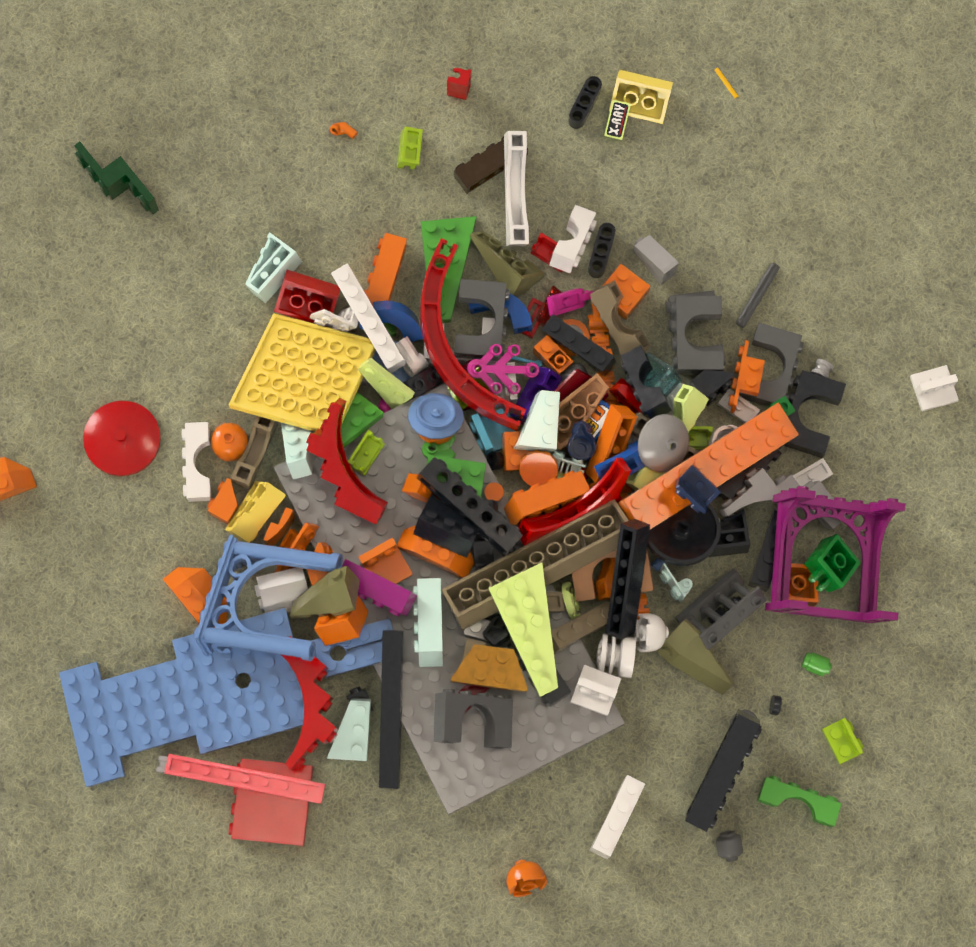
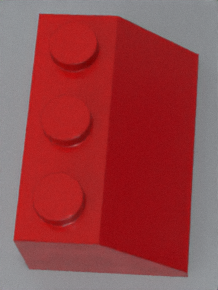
(305, 295)

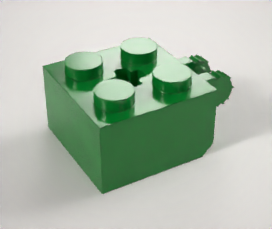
(831, 564)

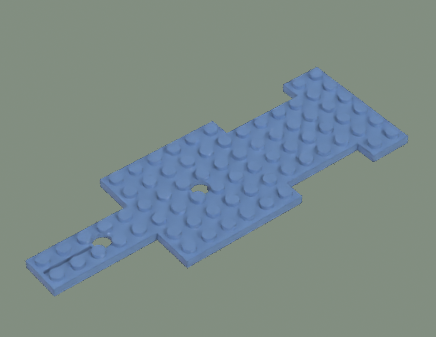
(197, 697)

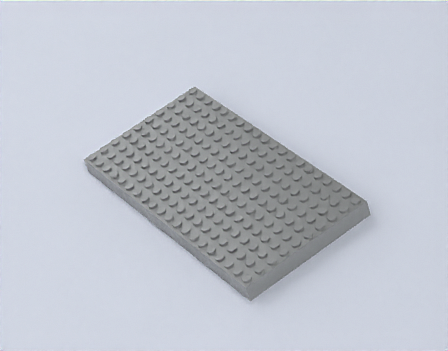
(539, 732)

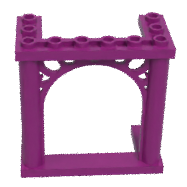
(876, 519)

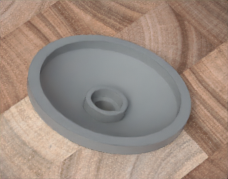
(656, 441)

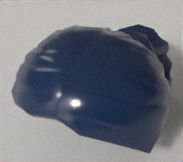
(581, 443)

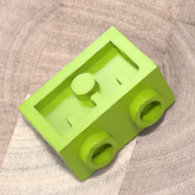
(842, 740)

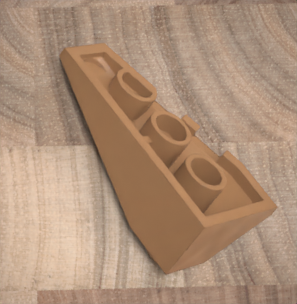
(579, 407)

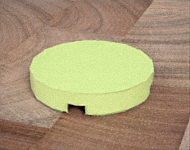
(570, 600)

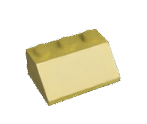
(644, 93)

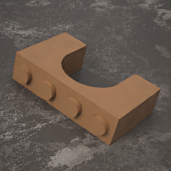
(584, 578)

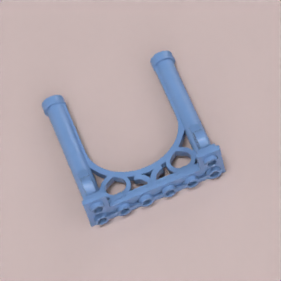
(255, 558)

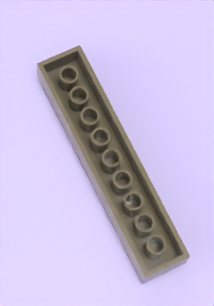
(559, 551)

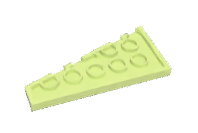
(526, 615)

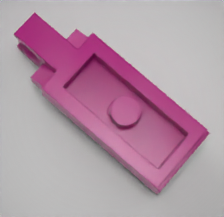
(567, 301)

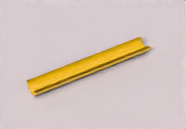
(727, 84)

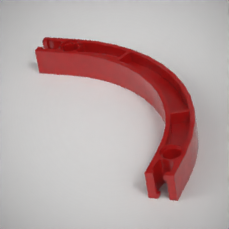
(442, 356)

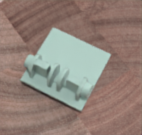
(576, 464)
(678, 590)

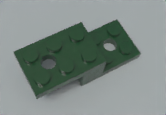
(115, 178)

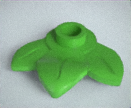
(441, 450)

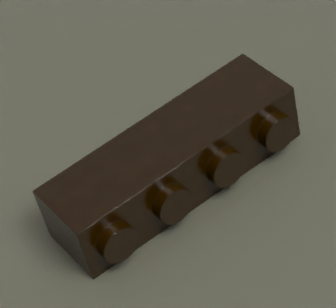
(481, 167)

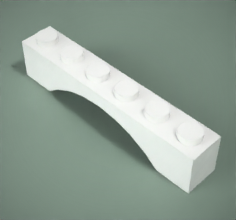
(515, 160)
(368, 318)

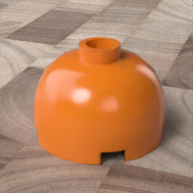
(229, 441)
(525, 877)

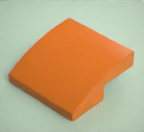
(277, 532)

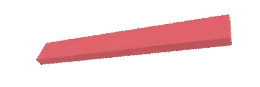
(245, 778)

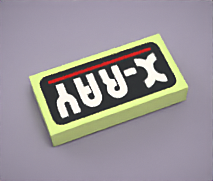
(617, 120)

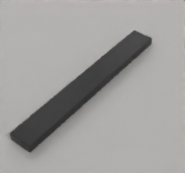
(391, 709)

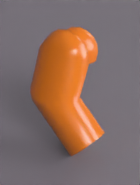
(343, 128)

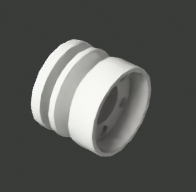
(616, 655)

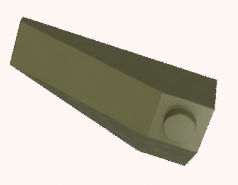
(505, 266)
(330, 595)
(687, 653)

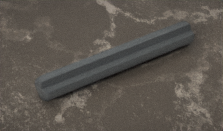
(757, 295)

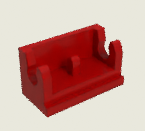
(459, 86)
(544, 249)

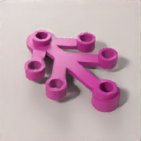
(500, 369)

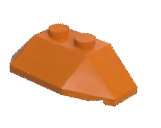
(14, 478)
(435, 554)
(191, 588)

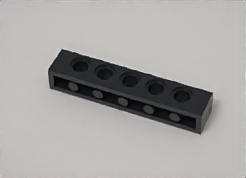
(443, 491)

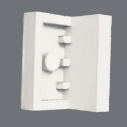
(934, 388)
(595, 690)

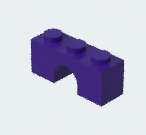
(545, 380)

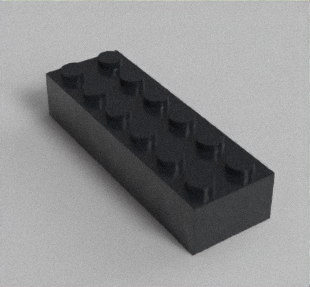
(722, 771)

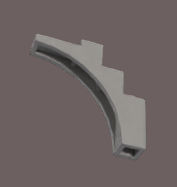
(761, 488)

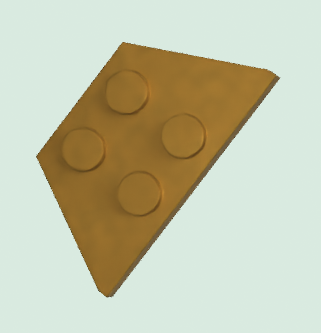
(491, 668)

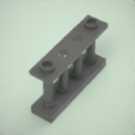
(714, 597)

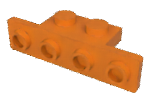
(748, 376)
(298, 540)

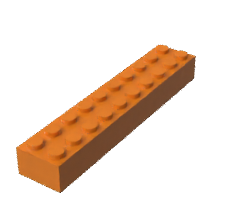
(717, 462)

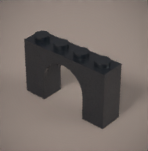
(812, 387)

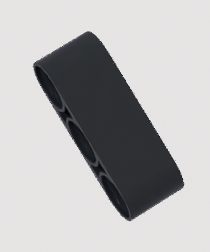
(585, 94)
(601, 242)

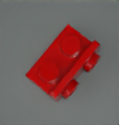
(624, 394)

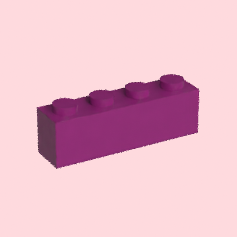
(382, 590)

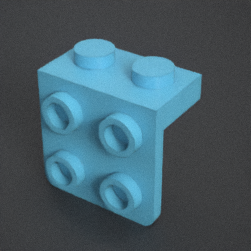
(488, 432)

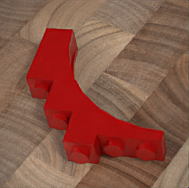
(351, 493)
(602, 493)
(316, 701)

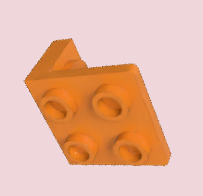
(386, 562)

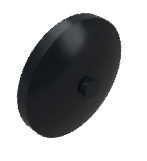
(686, 536)

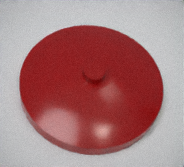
(122, 438)

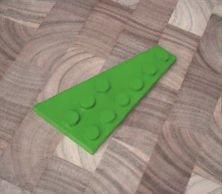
(457, 232)
(359, 418)

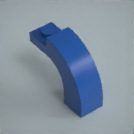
(517, 313)
(401, 317)

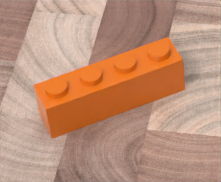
(386, 268)
(613, 437)

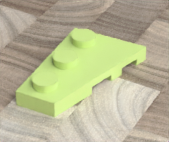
(385, 384)

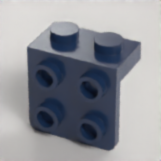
(696, 489)

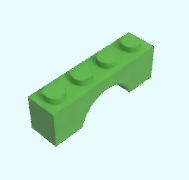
(823, 809)

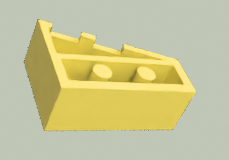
(254, 511)

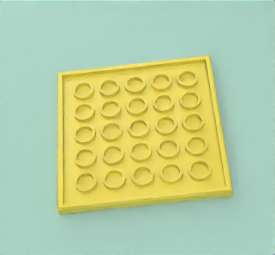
(301, 372)

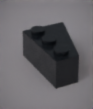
(445, 527)
(733, 536)

